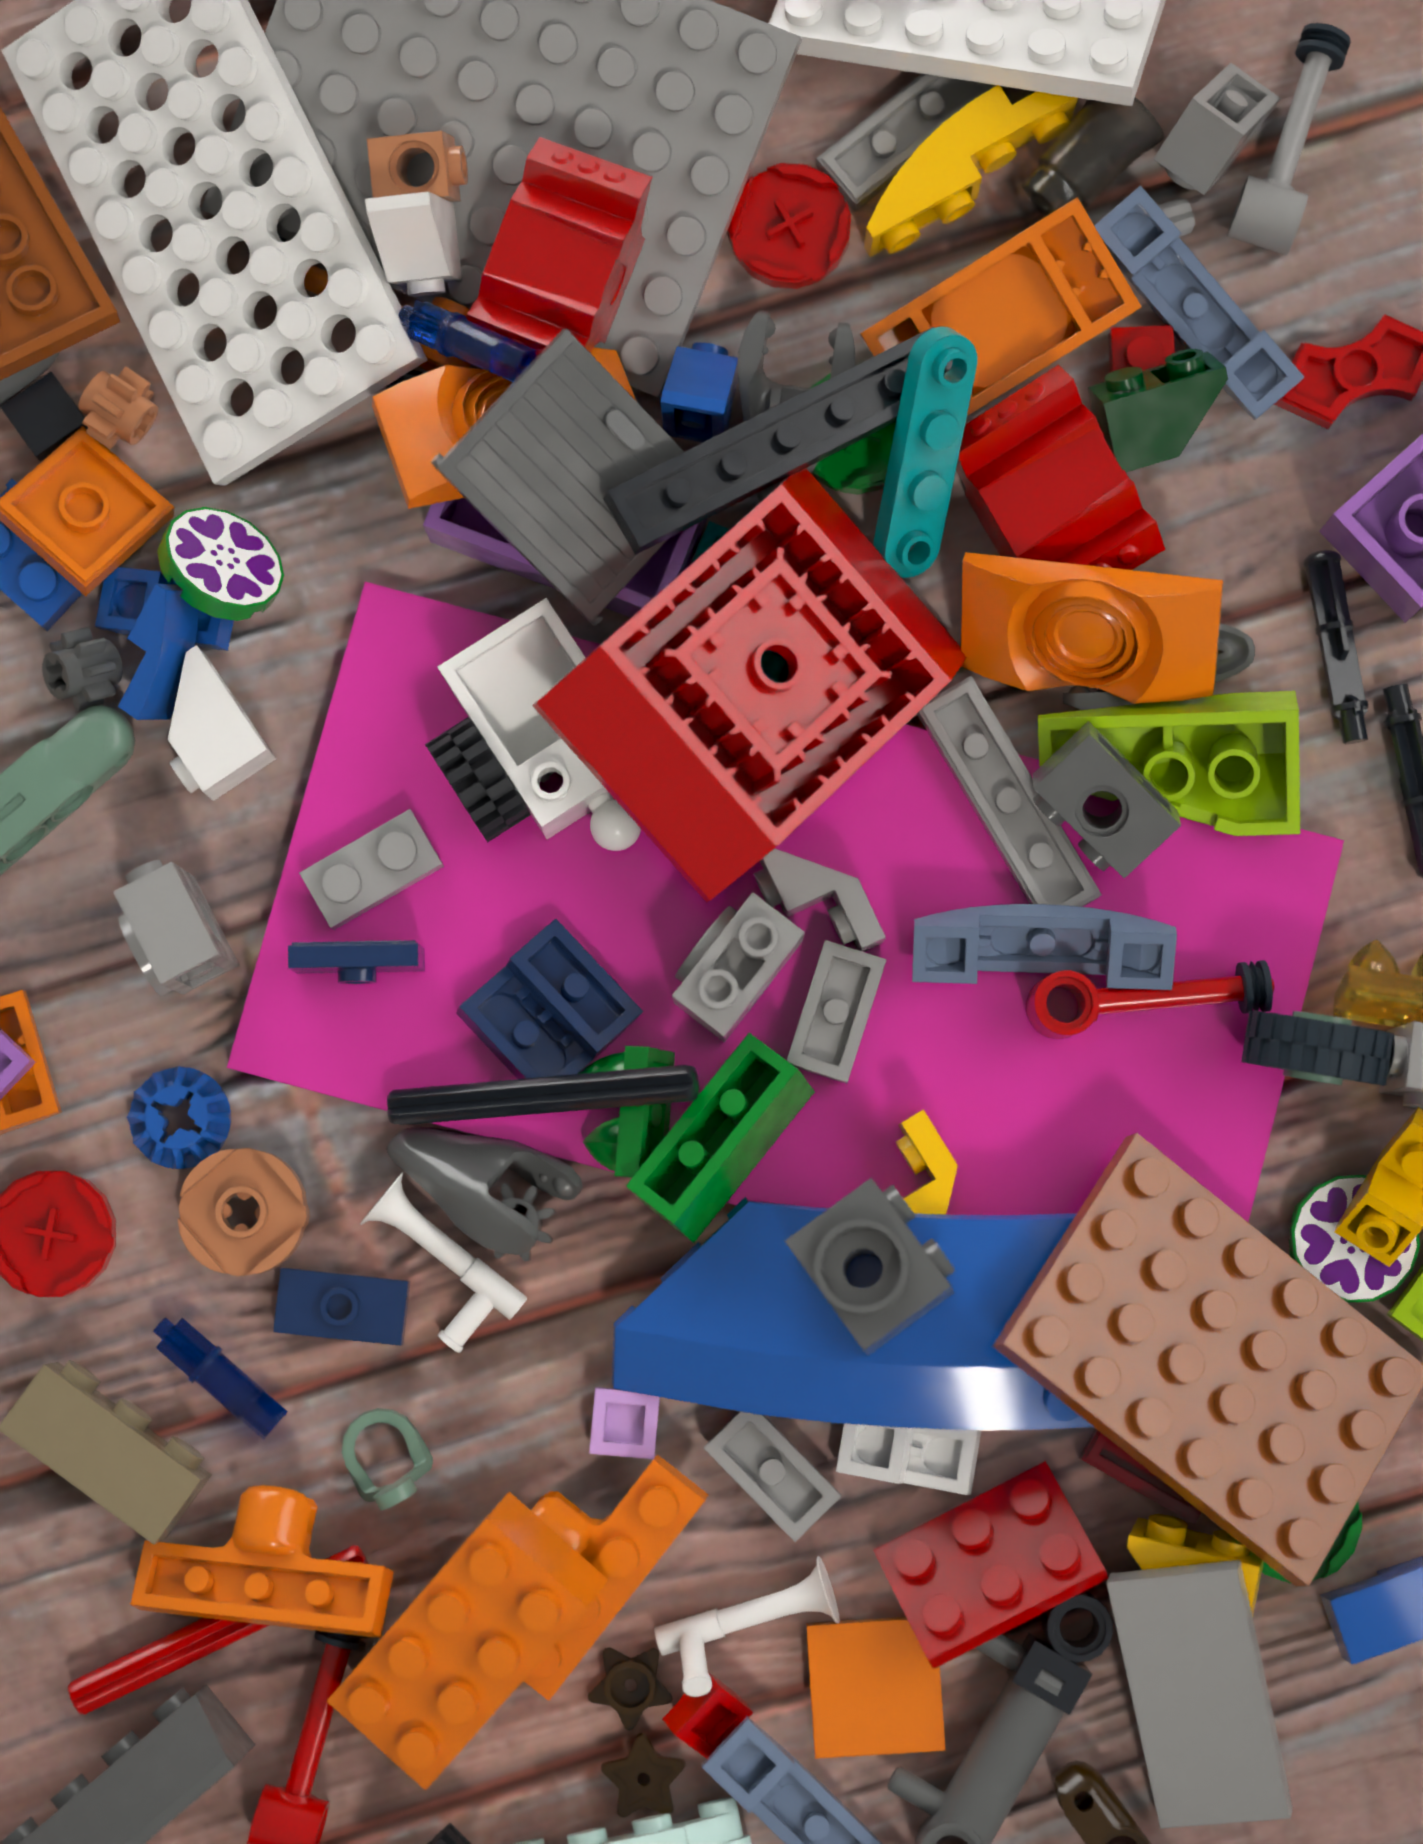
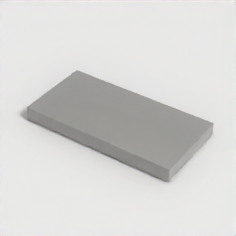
(1200, 1694)

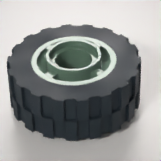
(1317, 1047)

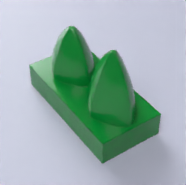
(631, 1138)

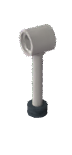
(1270, 207)

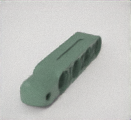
(59, 777)

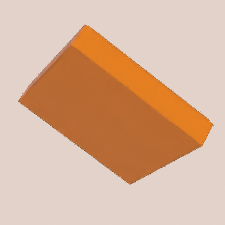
(84, 511)
(872, 1689)

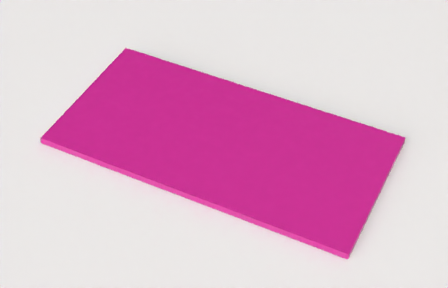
(1015, 1108)

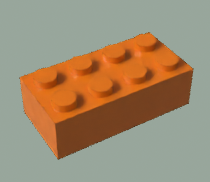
(468, 1641)

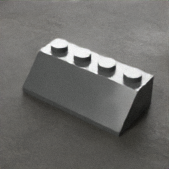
(146, 1778)

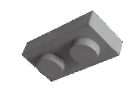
(371, 869)
(836, 1011)
(772, 1472)

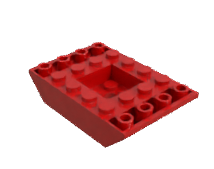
(695, 731)

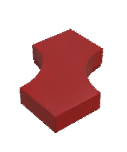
(1335, 377)

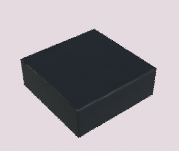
(44, 415)

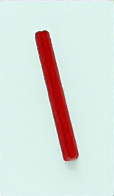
(168, 1654)

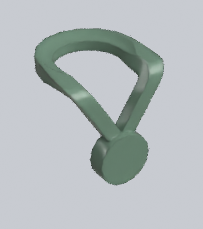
(403, 1488)

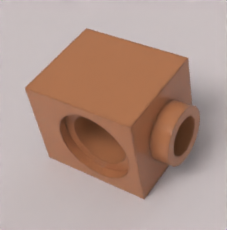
(392, 154)

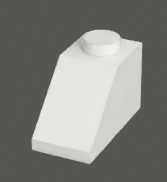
(416, 241)
(212, 732)

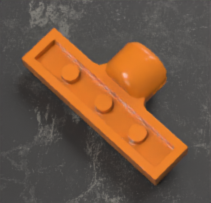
(620, 1548)
(265, 1573)

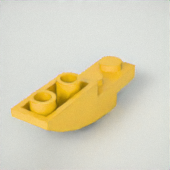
(943, 170)

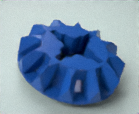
(208, 1109)

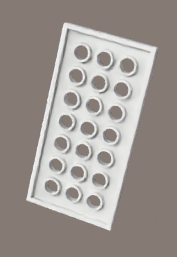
(150, 279)

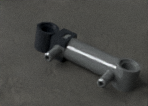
(1040, 1689)

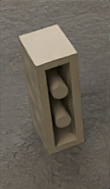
(106, 1449)

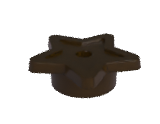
(630, 1703)
(640, 1760)

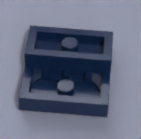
(549, 1008)

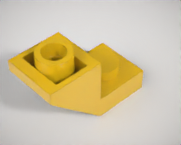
(926, 1151)
(1390, 1201)

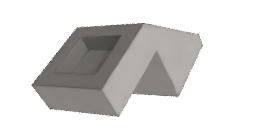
(802, 883)

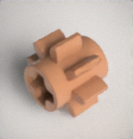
(118, 407)

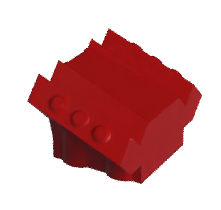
(563, 249)
(1051, 481)

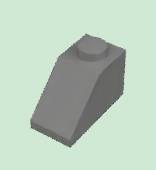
(1215, 129)

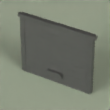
(547, 460)

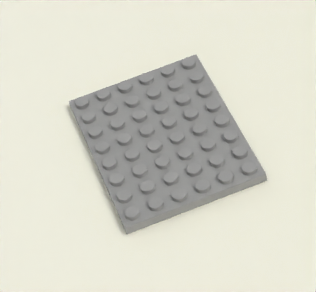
(630, 81)

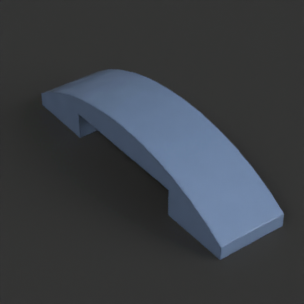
(1194, 303)
(1044, 940)
(782, 1791)

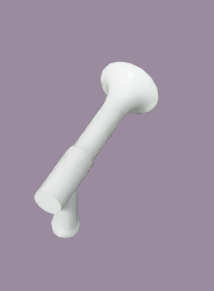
(489, 1287)
(691, 1633)

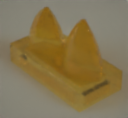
(1377, 990)

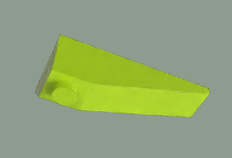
(1212, 757)

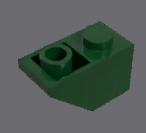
(1156, 410)

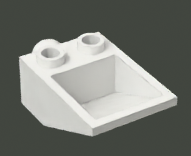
(497, 687)

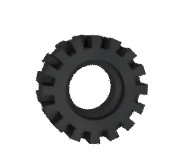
(478, 779)

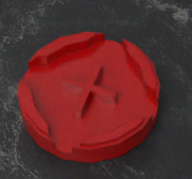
(790, 226)
(54, 1233)

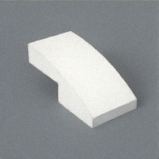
(911, 1456)

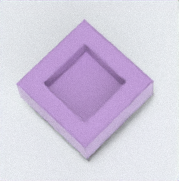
(624, 1423)

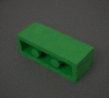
(721, 1137)

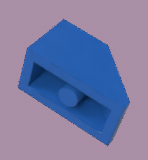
(699, 392)

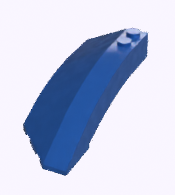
(757, 1336)

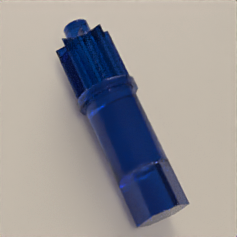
(457, 337)
(219, 1376)

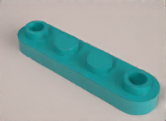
(925, 450)

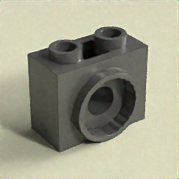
(873, 1225)

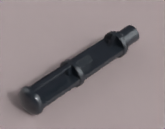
(1337, 644)
(1408, 746)

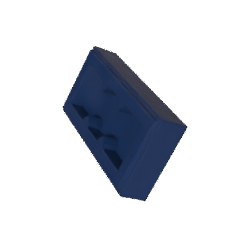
(356, 960)
(341, 1306)

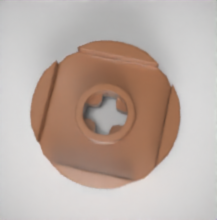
(205, 1211)

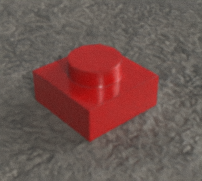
(1140, 346)
(707, 1719)

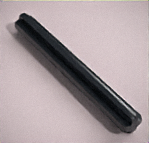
(543, 1095)

